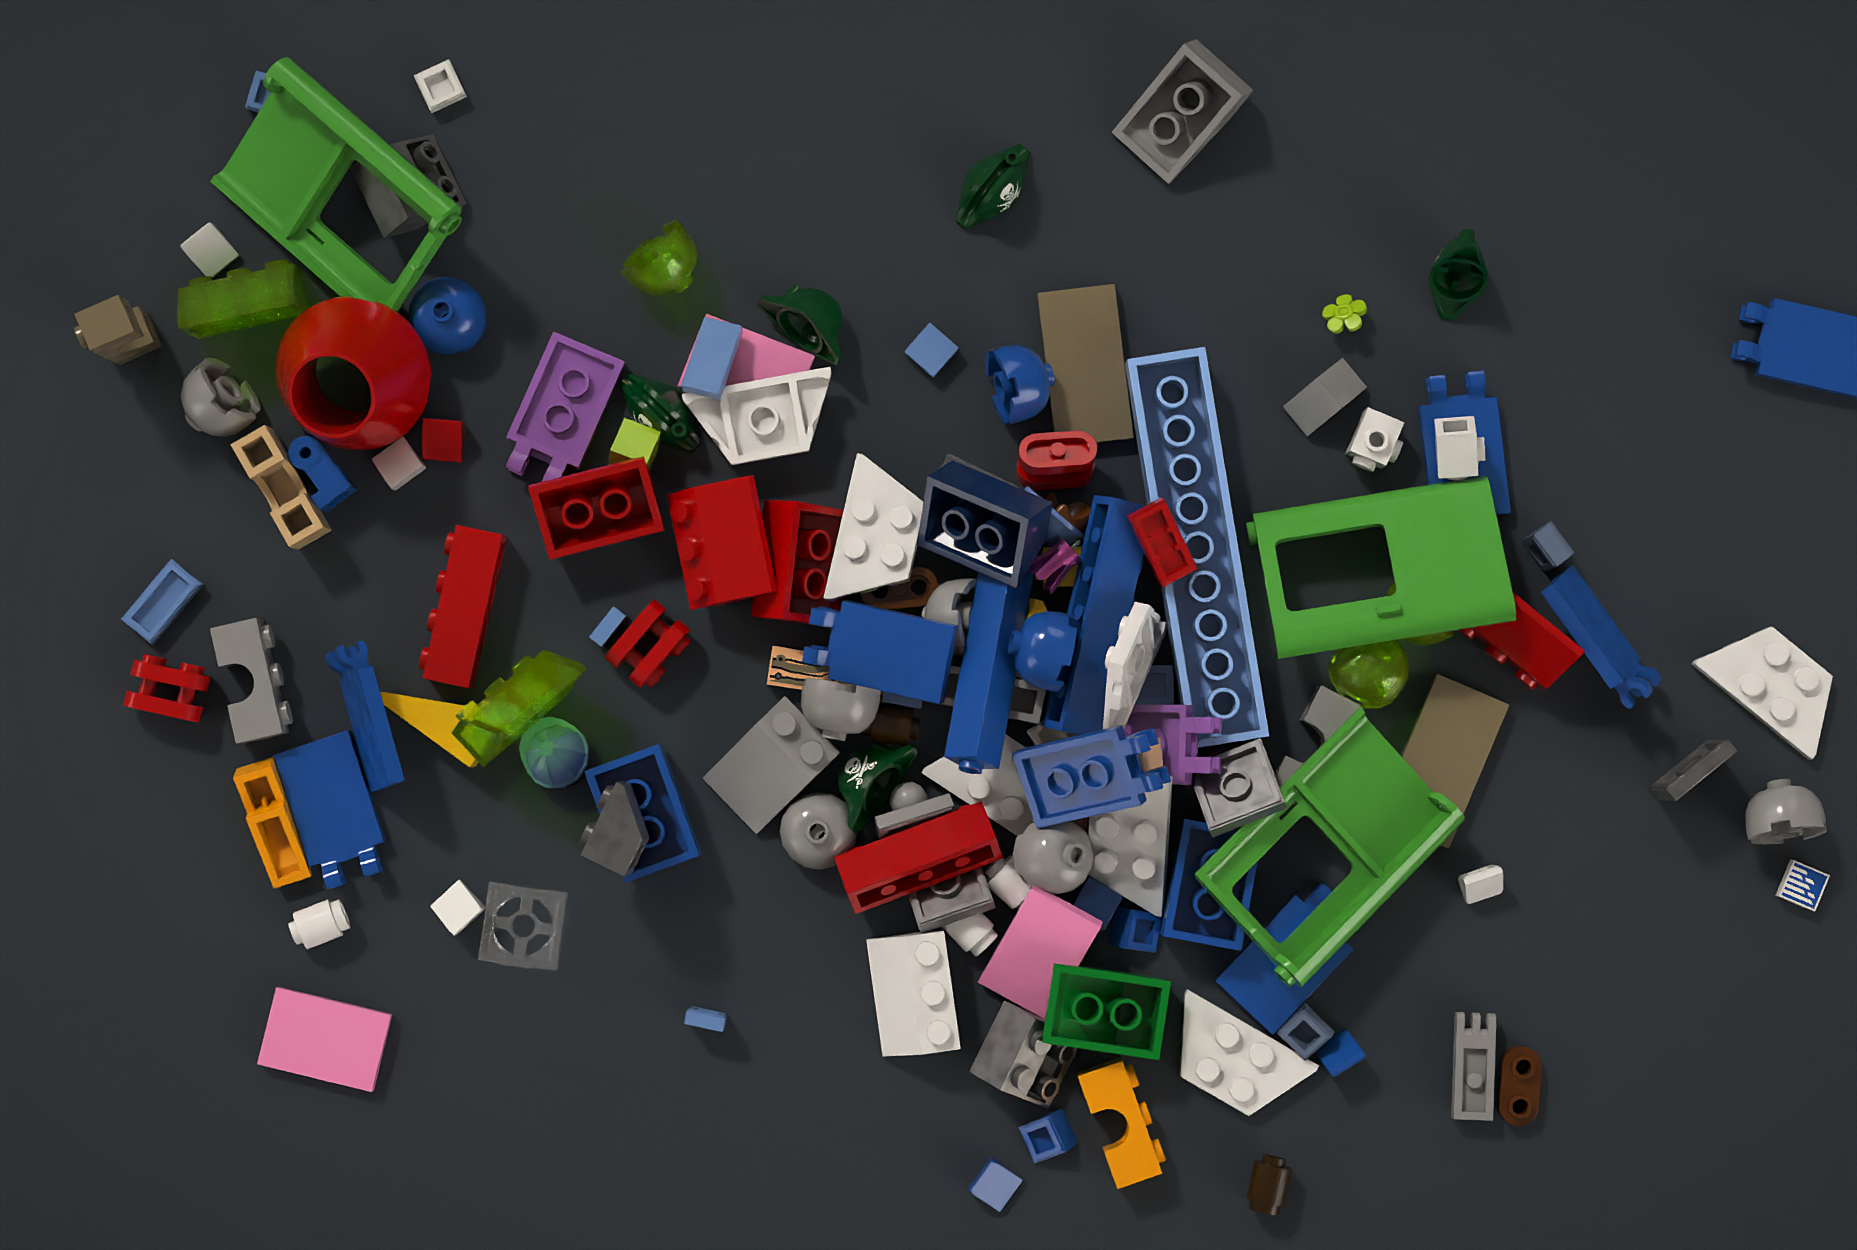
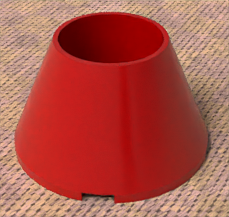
(375, 342)

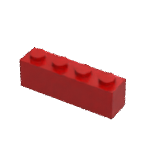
(463, 606)
(918, 857)

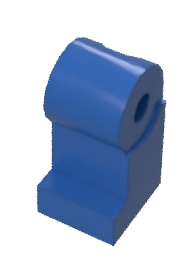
(323, 470)

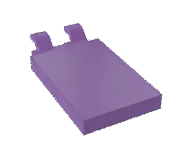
(563, 406)
(1178, 738)

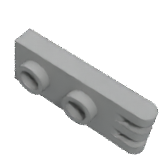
(1473, 1068)

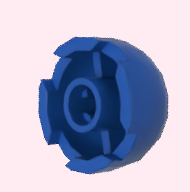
(464, 319)
(1019, 381)
(1043, 648)

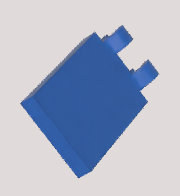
(1802, 346)
(1487, 426)
(1599, 636)
(885, 650)
(367, 715)
(1087, 775)
(332, 806)
(1251, 975)

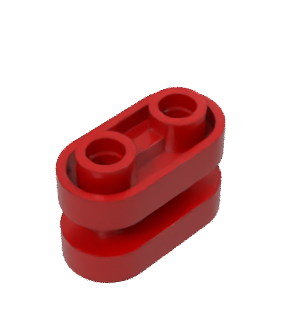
(1056, 460)
(649, 668)
(153, 669)

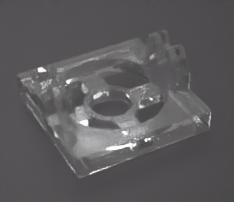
(545, 958)

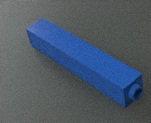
(986, 675)

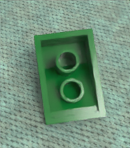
(1106, 1011)

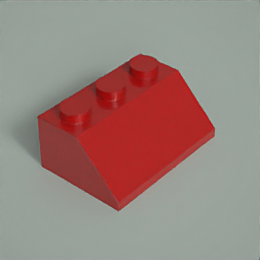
(597, 507)
(722, 542)
(801, 554)
(1528, 645)

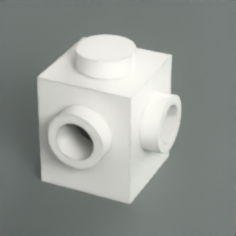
(1375, 440)
(1458, 448)

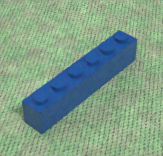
(1098, 601)

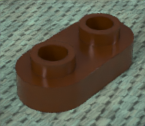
(901, 595)
(1519, 1086)

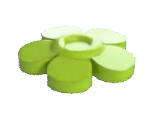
(1345, 313)

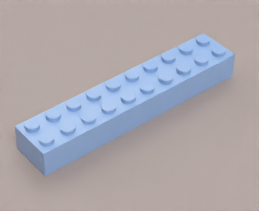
(1209, 606)

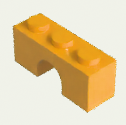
(1134, 1154)

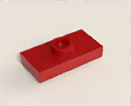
(1162, 542)

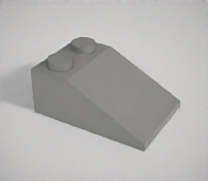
(1182, 110)
(771, 765)

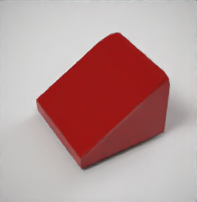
(442, 440)

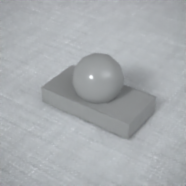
(911, 807)

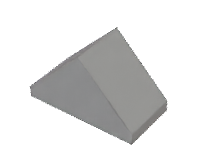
(1324, 397)

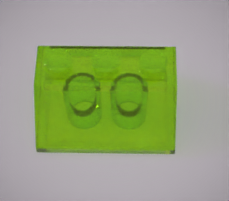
(241, 299)
(515, 704)

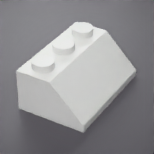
(913, 993)

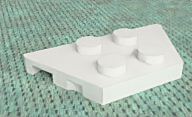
(764, 415)
(875, 534)
(1130, 662)
(1774, 685)
(996, 788)
(1133, 850)
(1235, 1058)

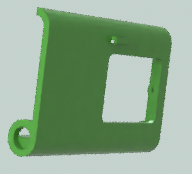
(295, 163)
(1441, 555)
(1370, 811)

